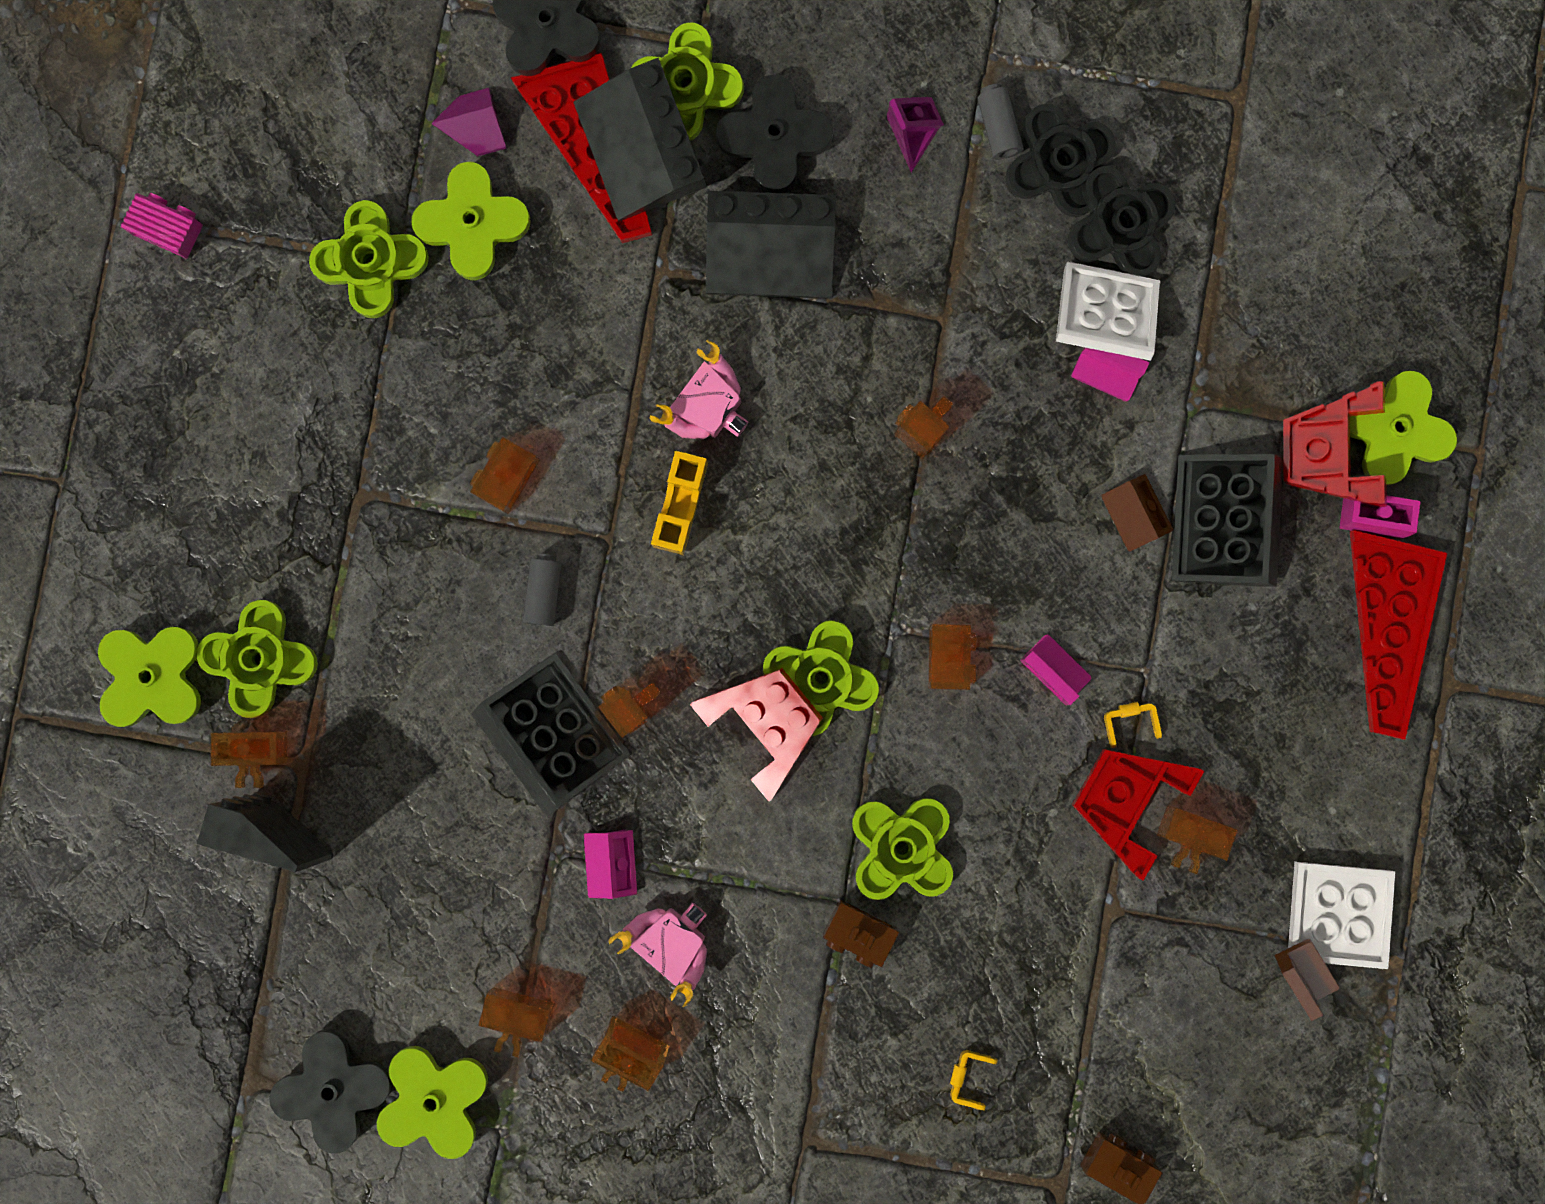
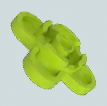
(712, 83)
(365, 237)
(474, 243)
(1419, 435)
(827, 652)
(233, 656)
(166, 693)
(919, 866)
(452, 1088)

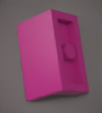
(1109, 372)
(1056, 669)
(610, 864)

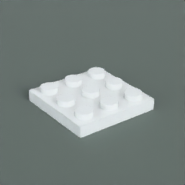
(1108, 311)
(1343, 913)

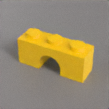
(680, 503)

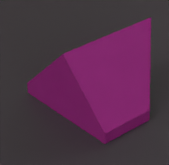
(473, 123)
(914, 125)

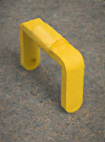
(1130, 710)
(959, 1075)

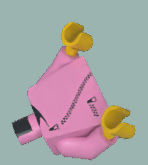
(706, 401)
(669, 945)

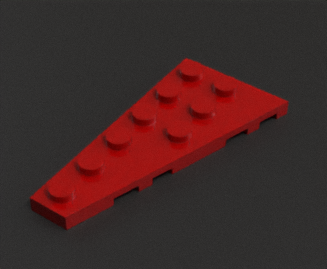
(551, 100)
(1395, 609)

